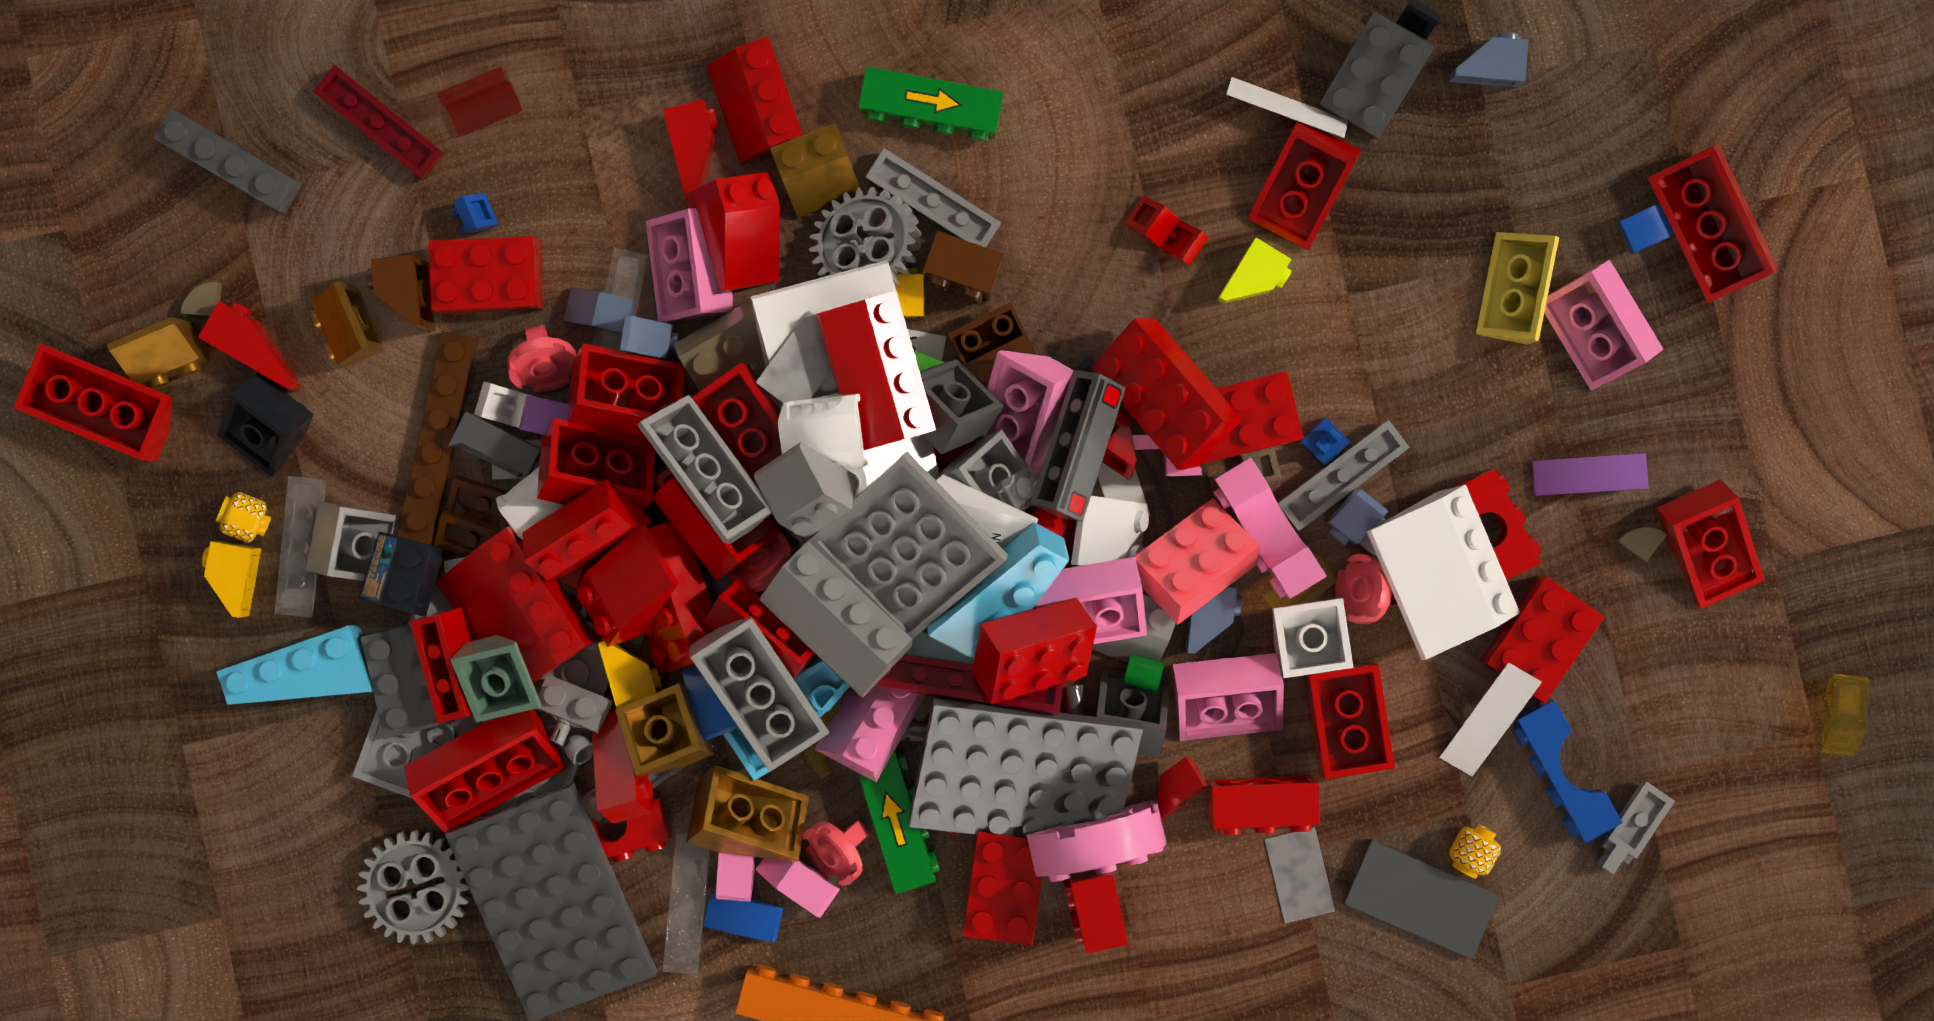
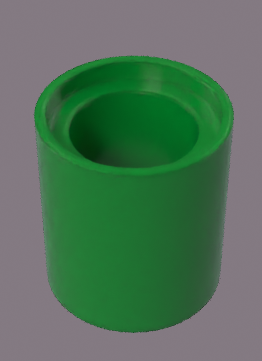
(1144, 672)

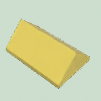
(1517, 287)

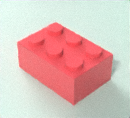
(1196, 561)

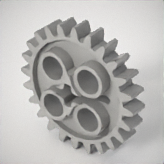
(864, 239)
(423, 916)

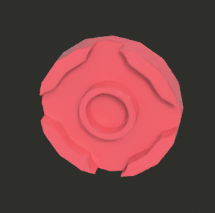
(541, 361)
(764, 564)
(1364, 589)
(835, 851)

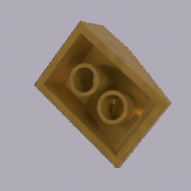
(747, 816)

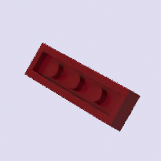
(378, 122)

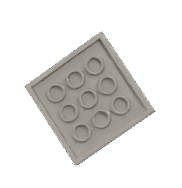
(909, 546)

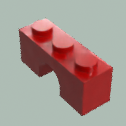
(1513, 548)
(641, 831)

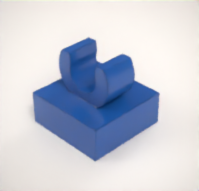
(474, 213)
(1324, 441)

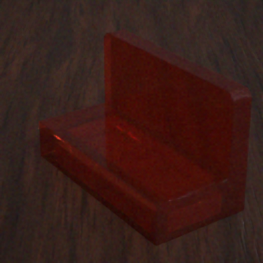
(480, 101)

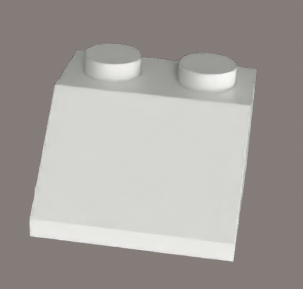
(1109, 531)
(1311, 638)

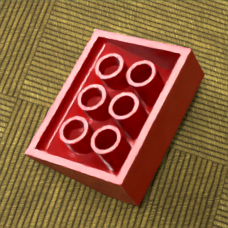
(515, 602)

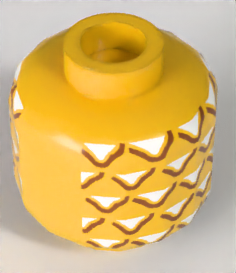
(243, 517)
(1475, 851)

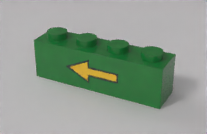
(930, 103)
(902, 846)

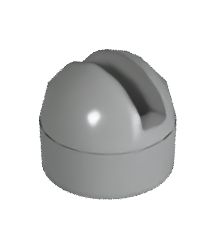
(578, 749)

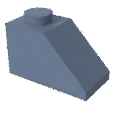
(1496, 63)
(649, 338)
(1354, 517)
(1212, 619)

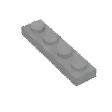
(932, 199)
(1343, 475)

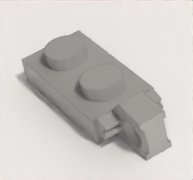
(1640, 820)

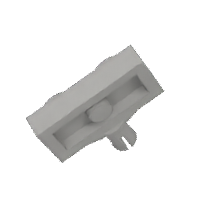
(572, 707)

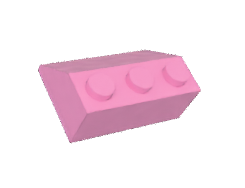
(683, 269)
(1601, 326)
(1032, 399)
(1108, 593)
(1228, 696)
(869, 729)

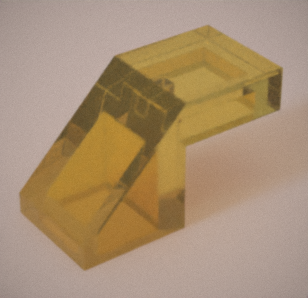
(1847, 714)

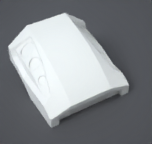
(825, 425)
(522, 507)

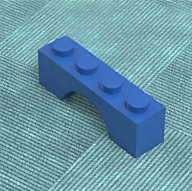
(1543, 732)

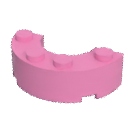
(1258, 513)
(1098, 843)

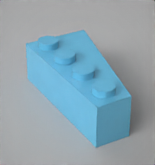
(1012, 588)
(311, 668)

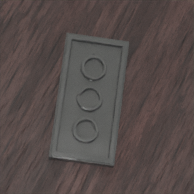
(1421, 898)

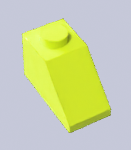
(1256, 273)

